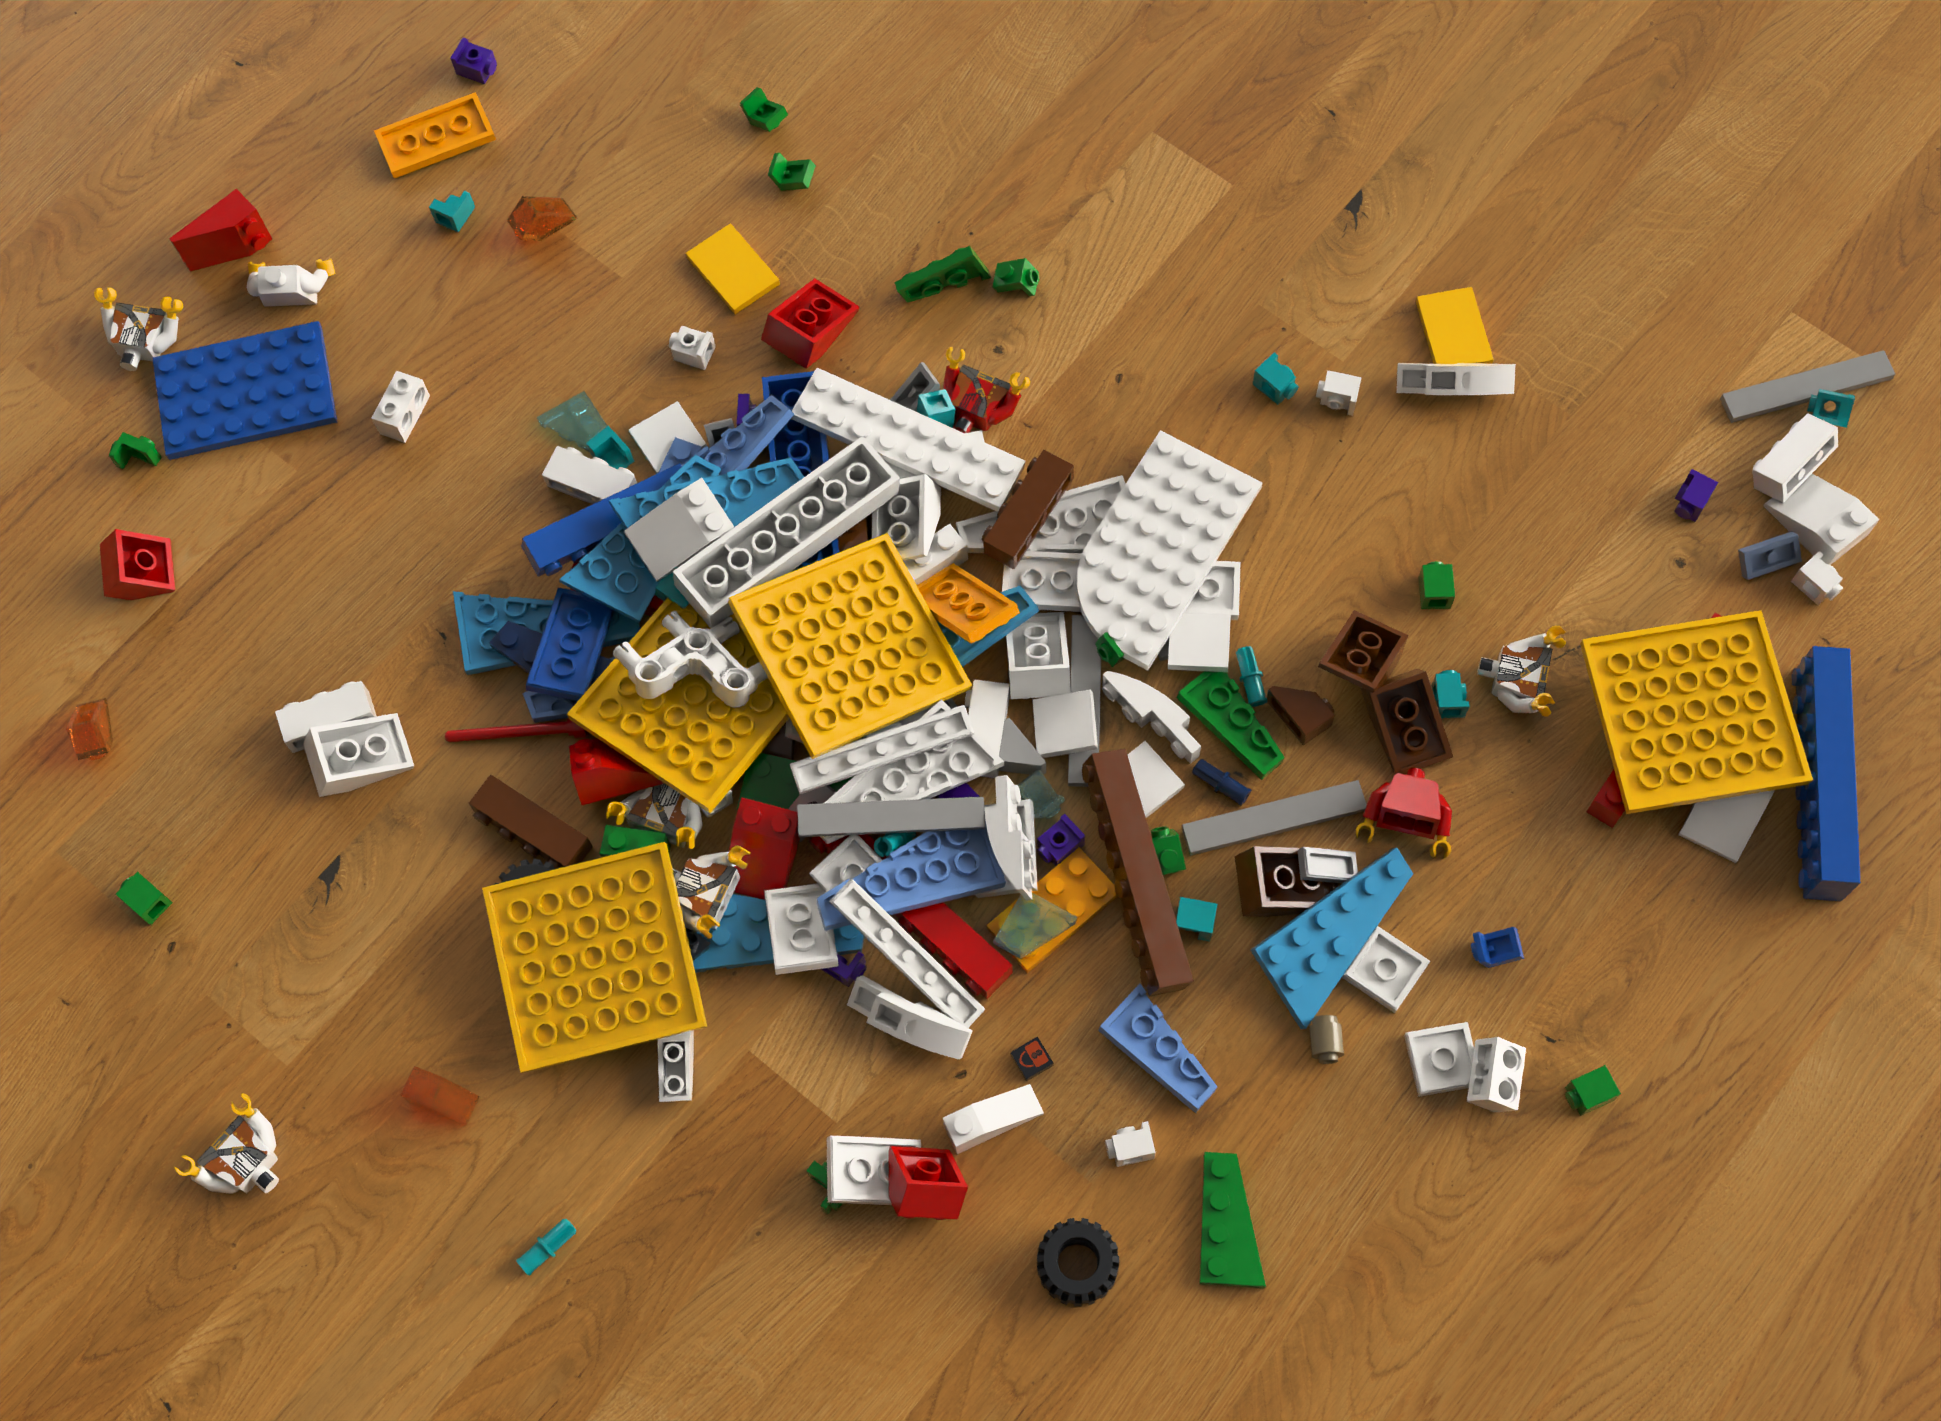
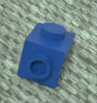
(1497, 947)

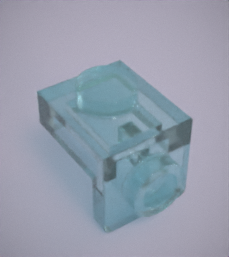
(1041, 793)

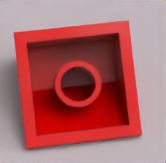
(136, 565)
(925, 1183)

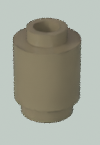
(1326, 1039)

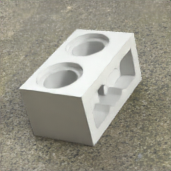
(400, 406)
(1496, 1074)

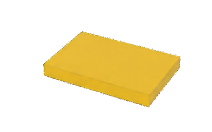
(732, 268)
(1454, 327)

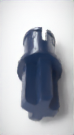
(1221, 781)

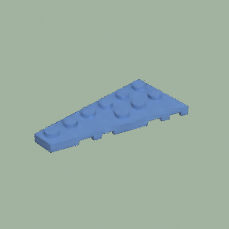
(924, 873)

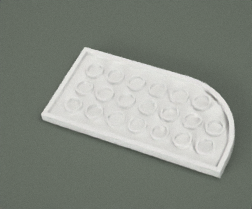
(1159, 545)

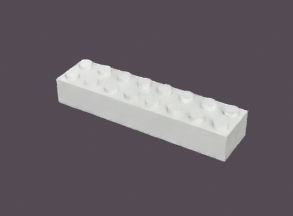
(787, 530)

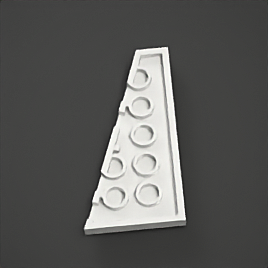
(1068, 525)
(922, 774)

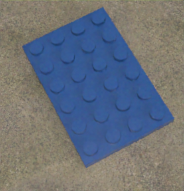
(244, 390)

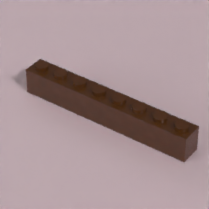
(1136, 873)

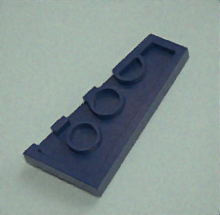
(520, 647)

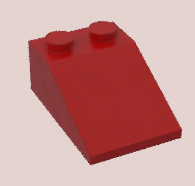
(222, 234)
(808, 322)
(605, 773)
(771, 839)

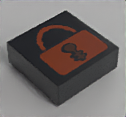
(1032, 1058)

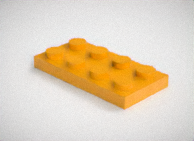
(434, 135)
(966, 603)
(1073, 886)

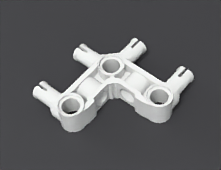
(683, 658)

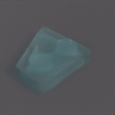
(574, 420)
(1032, 925)

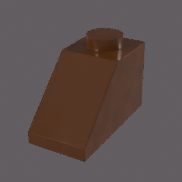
(1301, 711)

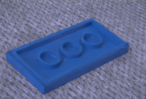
(569, 646)

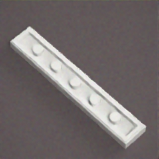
(882, 749)
(906, 954)

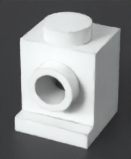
(698, 350)
(1339, 391)
(1818, 580)
(1131, 1145)

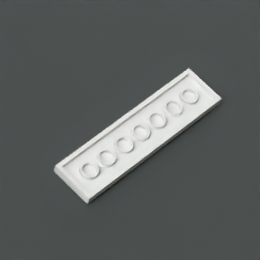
(909, 439)
(1052, 583)

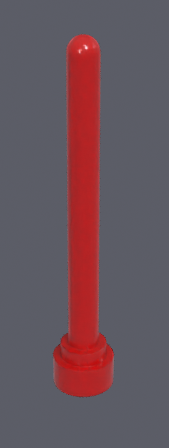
(516, 731)

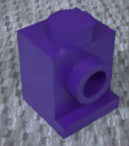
(473, 61)
(1694, 495)
(1054, 852)

